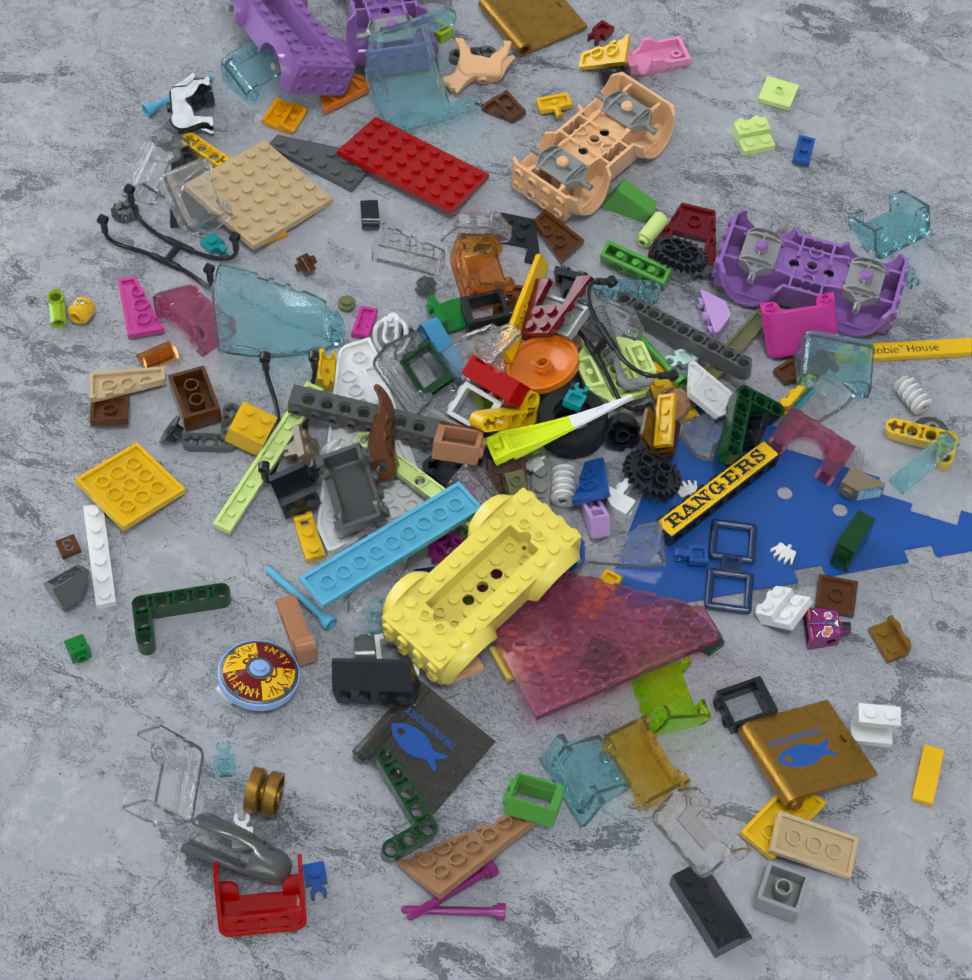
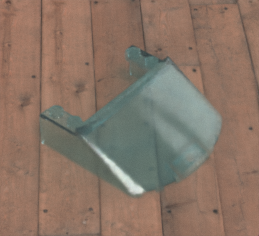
(407, 76)

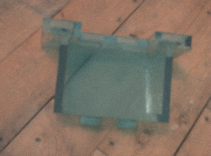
(586, 772)

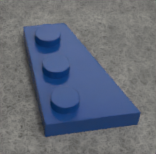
(593, 483)

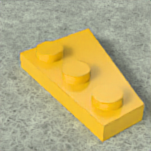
(608, 56)

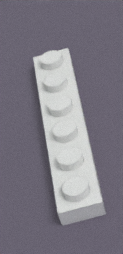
(99, 557)

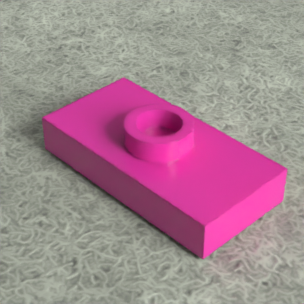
(364, 322)

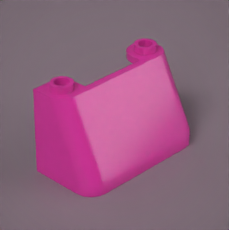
(785, 328)

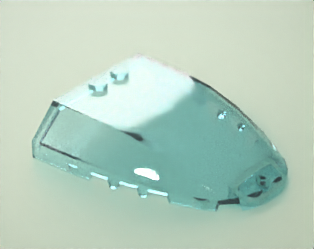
(270, 317)

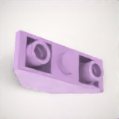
(714, 313)

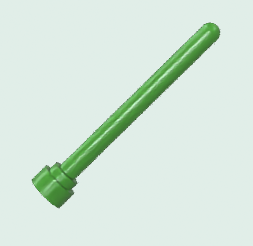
(681, 382)

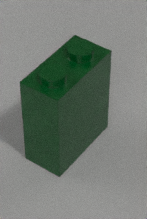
(852, 541)

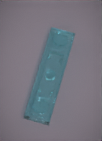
(924, 462)

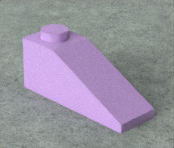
(596, 519)

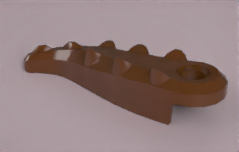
(381, 437)

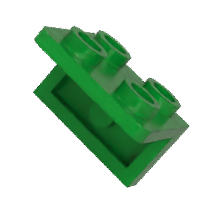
(447, 312)

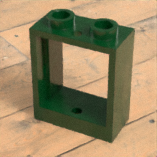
(438, 384)

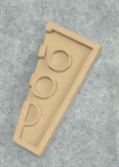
(122, 382)

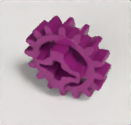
(438, 549)

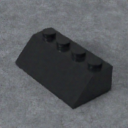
(374, 681)
(709, 911)

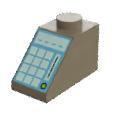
(860, 485)

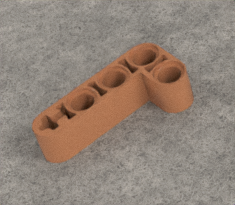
(296, 629)

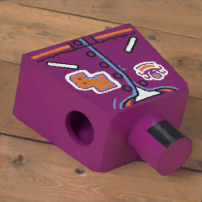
(823, 628)

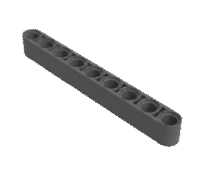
(689, 338)

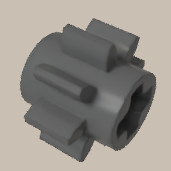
(425, 286)

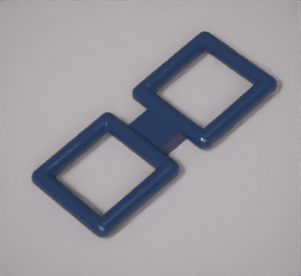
(731, 566)

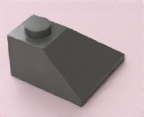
(68, 586)

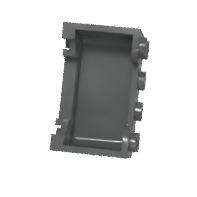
(353, 488)

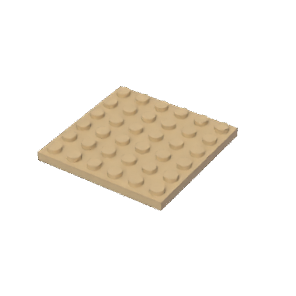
(266, 194)

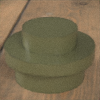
(346, 303)

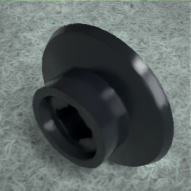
(172, 431)

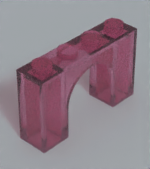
(835, 448)

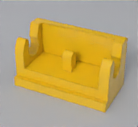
(326, 370)

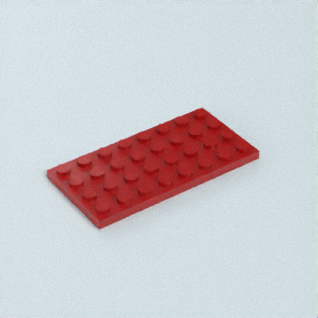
(413, 165)

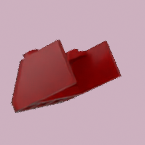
(262, 911)

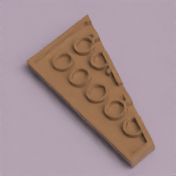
(463, 855)

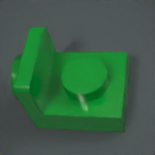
(78, 649)

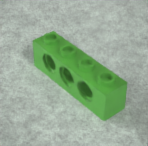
(635, 264)

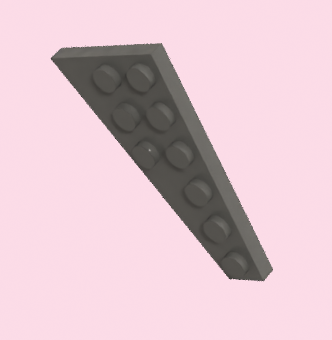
(320, 160)

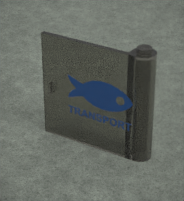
(430, 743)

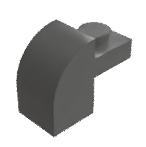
(364, 647)

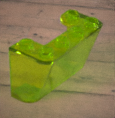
(667, 699)

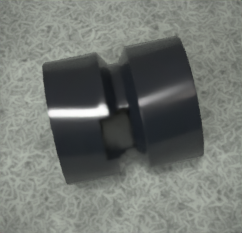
(204, 96)

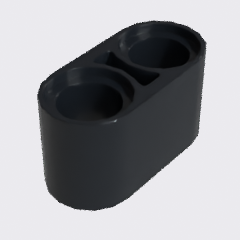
(370, 214)

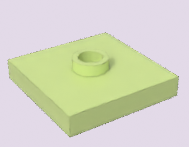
(778, 93)

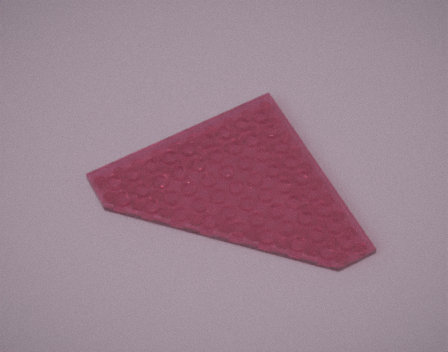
(594, 638)

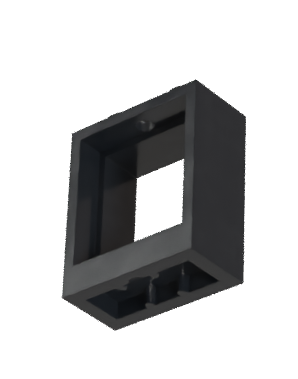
(481, 300)
(753, 685)

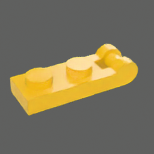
(792, 397)
(309, 537)

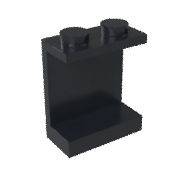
(294, 490)

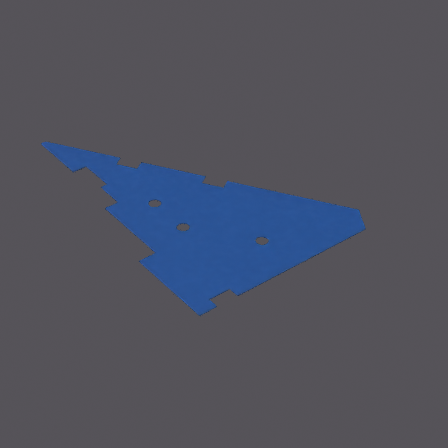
(802, 521)

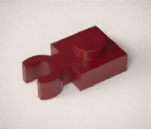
(600, 31)

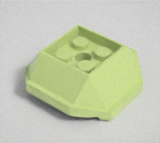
(593, 376)

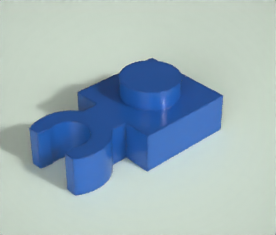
(315, 877)

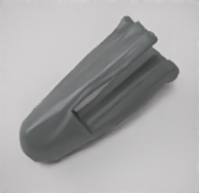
(265, 862)

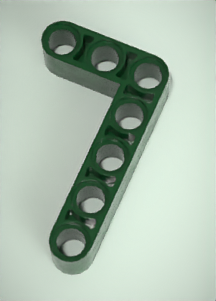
(740, 406)
(173, 608)
(406, 804)

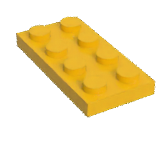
(760, 828)

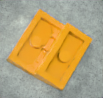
(284, 116)

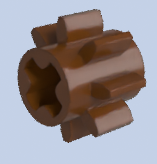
(305, 263)

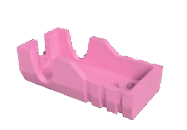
(658, 56)

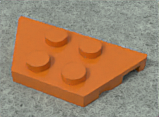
(357, 88)

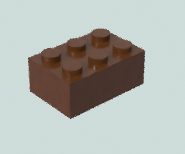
(195, 398)

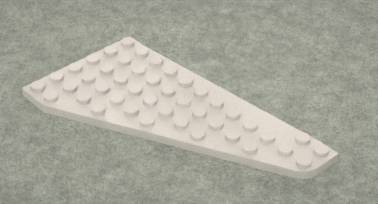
(355, 380)

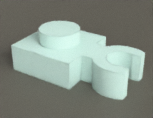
(681, 358)

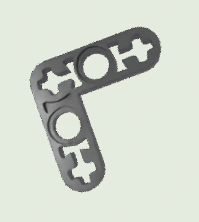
(222, 448)

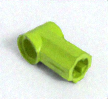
(57, 308)

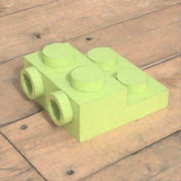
(753, 135)

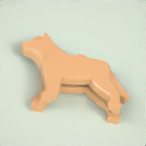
(478, 68)

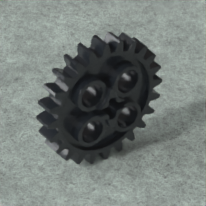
(679, 254)
(664, 477)

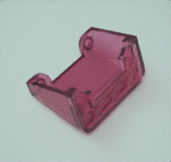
(191, 312)

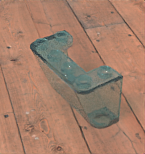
(895, 229)

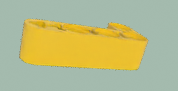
(507, 417)
(919, 439)

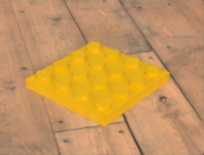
(130, 486)

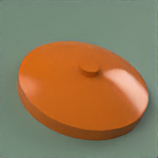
(545, 363)

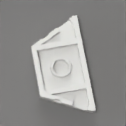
(707, 391)

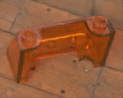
(477, 264)

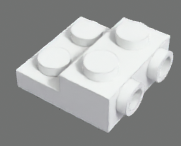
(782, 608)

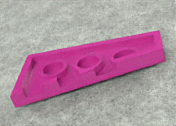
(137, 310)

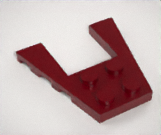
(696, 224)
(544, 320)

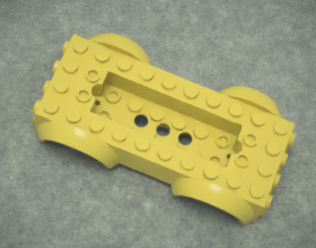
(506, 534)

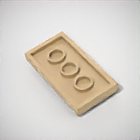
(813, 845)

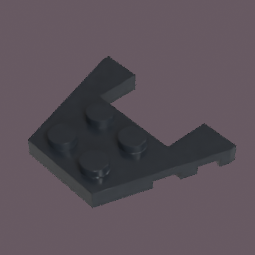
(523, 235)

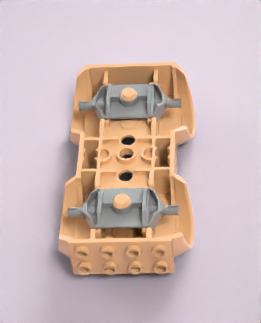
(577, 183)

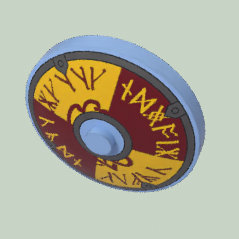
(258, 675)

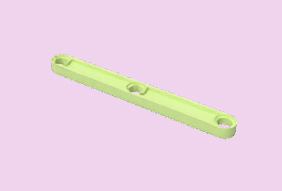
(410, 473)

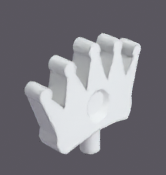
(534, 463)
(687, 489)
(784, 552)

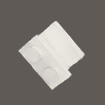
(874, 724)

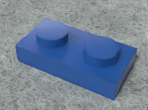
(803, 151)

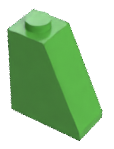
(630, 202)

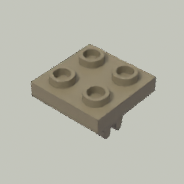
(303, 447)

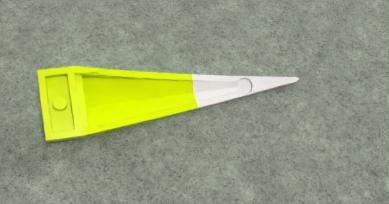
(523, 440)

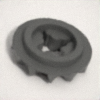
(121, 216)

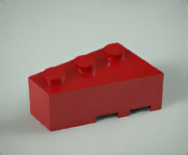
(495, 381)

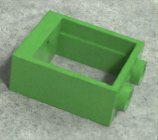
(535, 788)

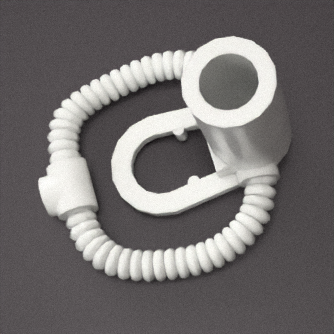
(394, 320)

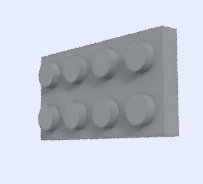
(573, 319)

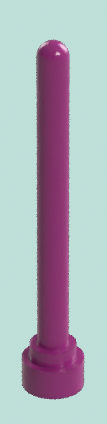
(487, 871)
(497, 911)

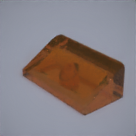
(158, 355)

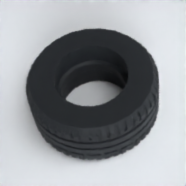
(578, 442)

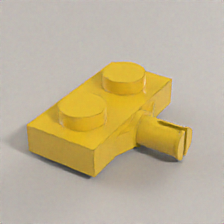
(554, 103)

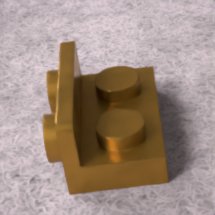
(890, 640)

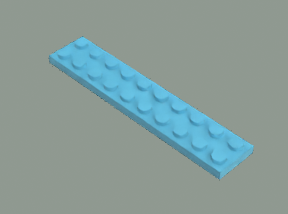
(389, 545)

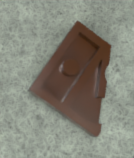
(504, 107)

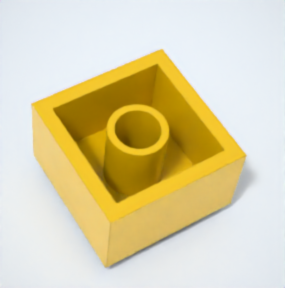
(250, 428)

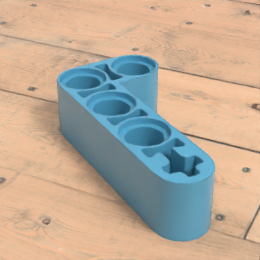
(435, 332)

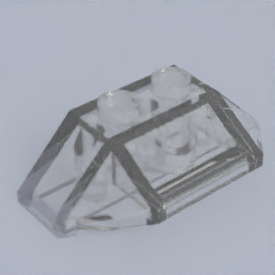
(478, 222)
(622, 318)

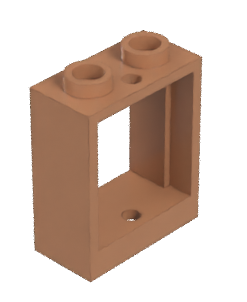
(458, 444)

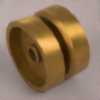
(264, 792)

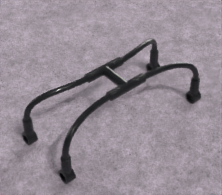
(177, 245)
(672, 374)
(264, 466)

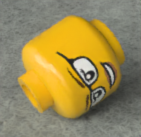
(81, 310)

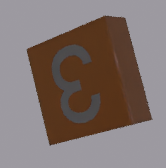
(68, 546)

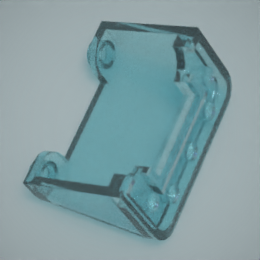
(248, 70)
(835, 359)

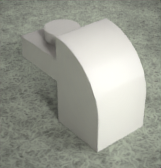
(619, 504)

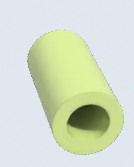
(652, 229)

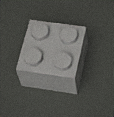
(782, 891)

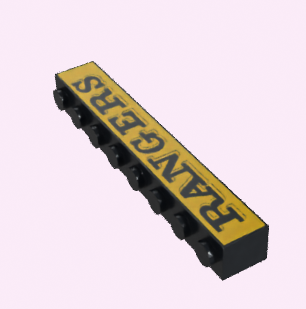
(717, 492)

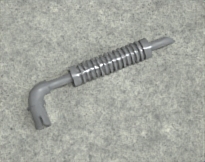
(611, 357)

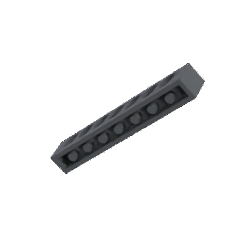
(356, 409)

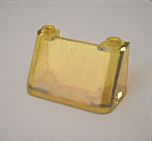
(643, 762)

